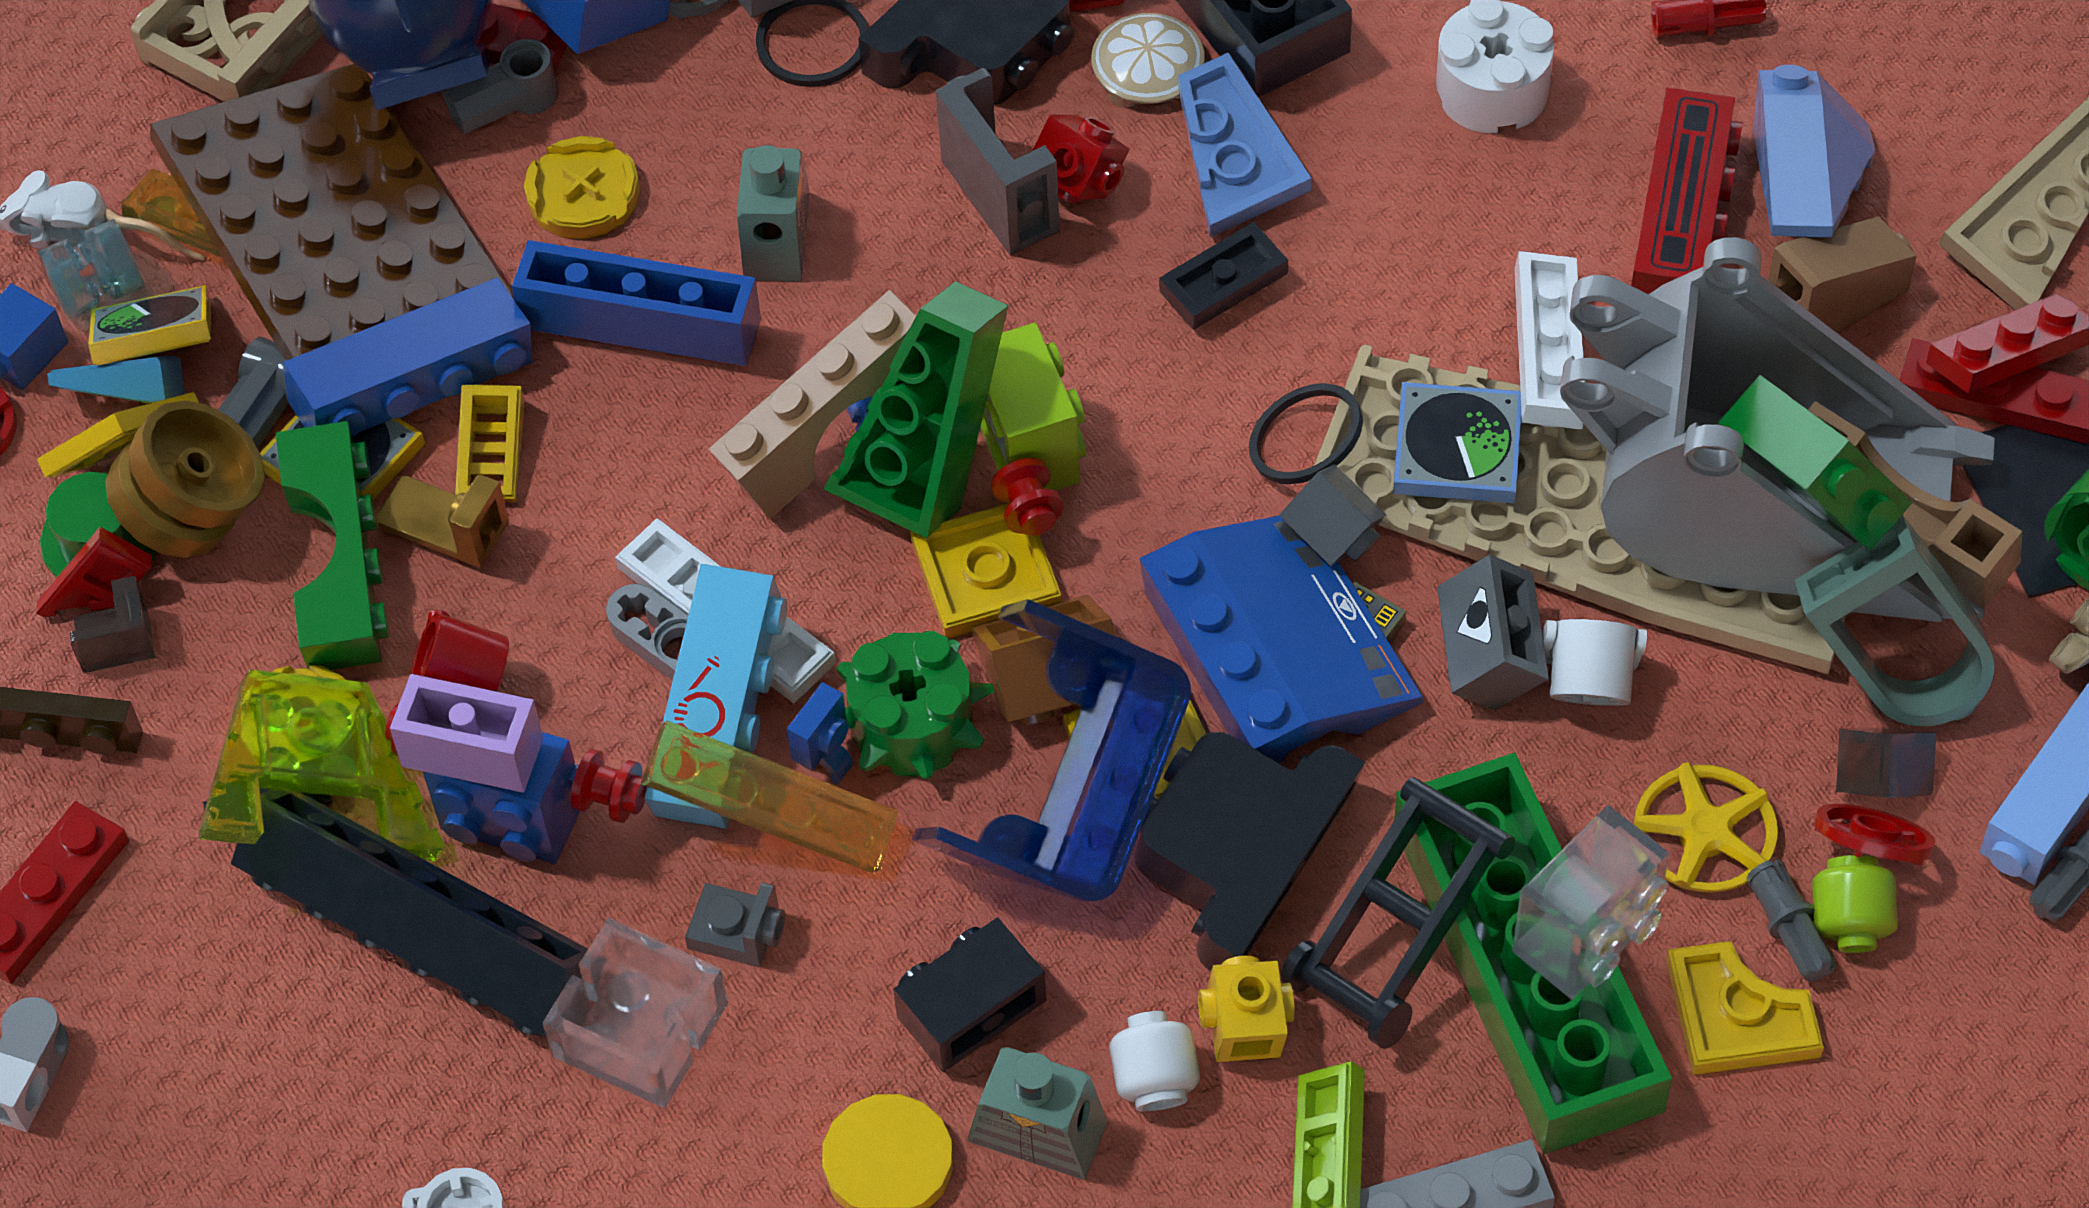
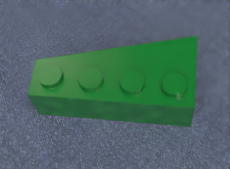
(926, 418)

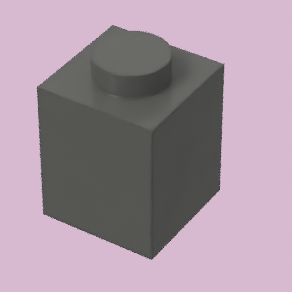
(1334, 516)

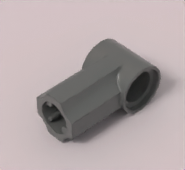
(519, 82)
(260, 391)

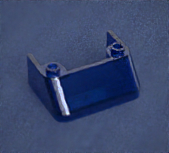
(1108, 770)

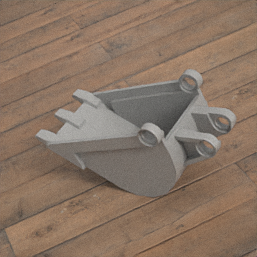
(1685, 486)

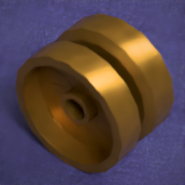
(184, 479)

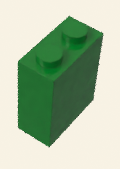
(1816, 462)

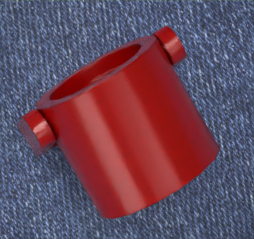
(460, 653)

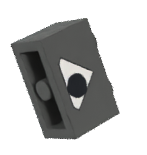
(1492, 632)

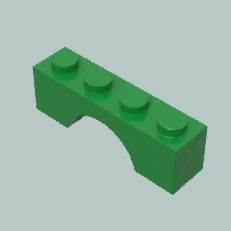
(338, 609)

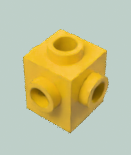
(1246, 1009)

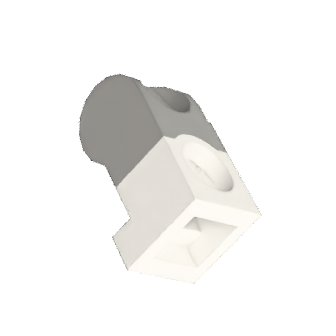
(29, 1059)

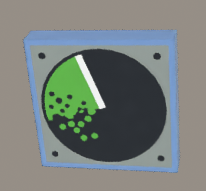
(1458, 442)

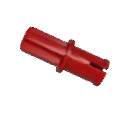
(1705, 16)

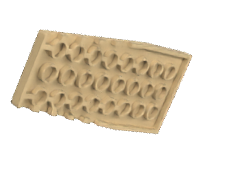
(1554, 523)

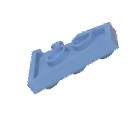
(1236, 147)

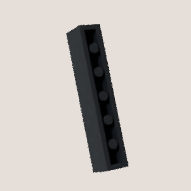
(410, 909)

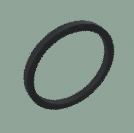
(808, 80)
(1286, 401)

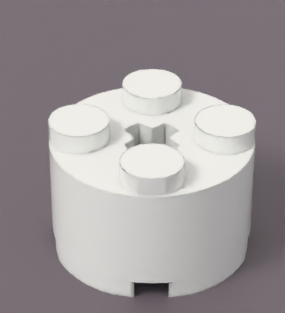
(1494, 65)

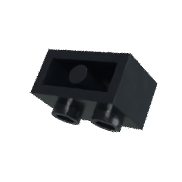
(969, 993)

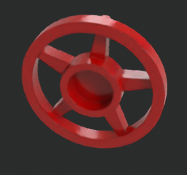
(1875, 833)

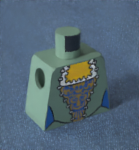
(774, 192)

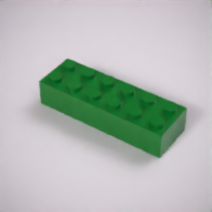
(1571, 1062)

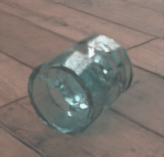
(110, 260)

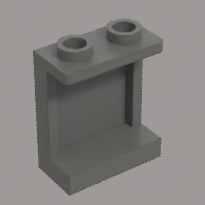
(1011, 195)

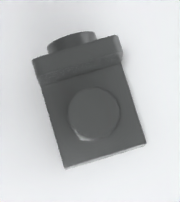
(736, 923)

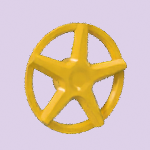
(1708, 828)

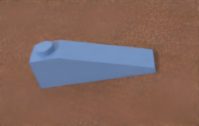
(1807, 151)

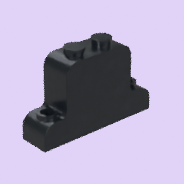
(964, 36)
(1239, 833)

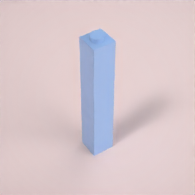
(2044, 802)

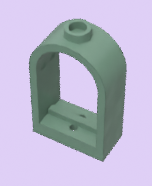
(1862, 575)

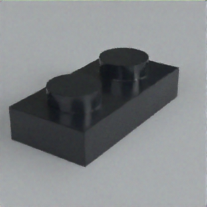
(1223, 275)

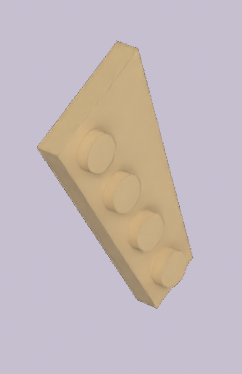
(2029, 216)

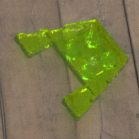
(311, 739)

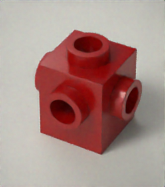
(1085, 156)

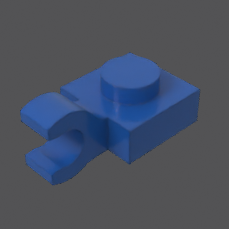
(819, 732)

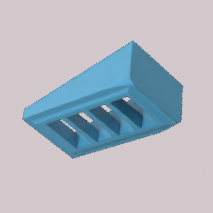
(133, 380)

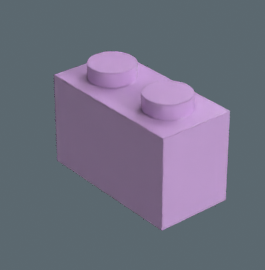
(467, 733)

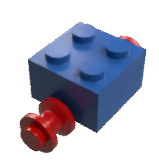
(541, 817)

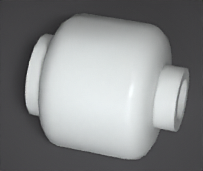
(1154, 1062)

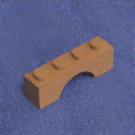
(777, 441)
(1963, 536)

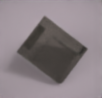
(115, 634)
(1886, 762)

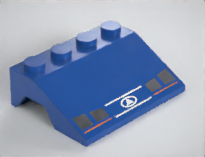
(1275, 636)

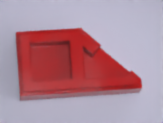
(90, 573)

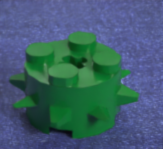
(911, 703)

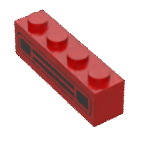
(1686, 186)

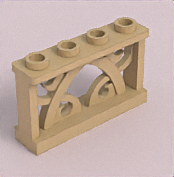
(251, 63)

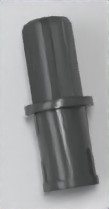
(2064, 882)
(1791, 919)

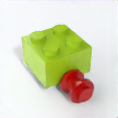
(1032, 431)

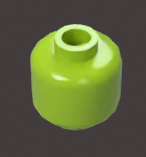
(1855, 902)

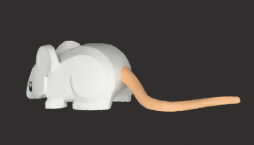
(66, 212)

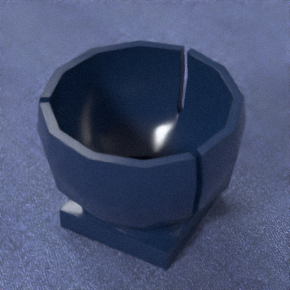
(408, 43)

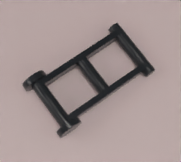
(1311, 962)

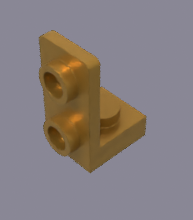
(452, 524)

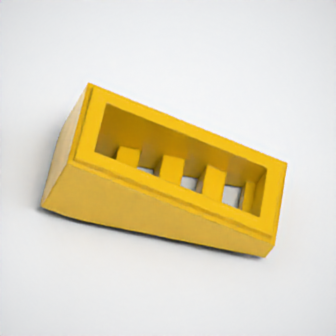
(490, 400)

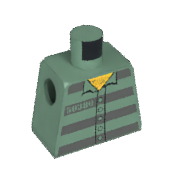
(1035, 1110)

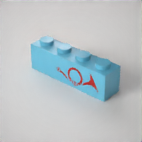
(722, 669)

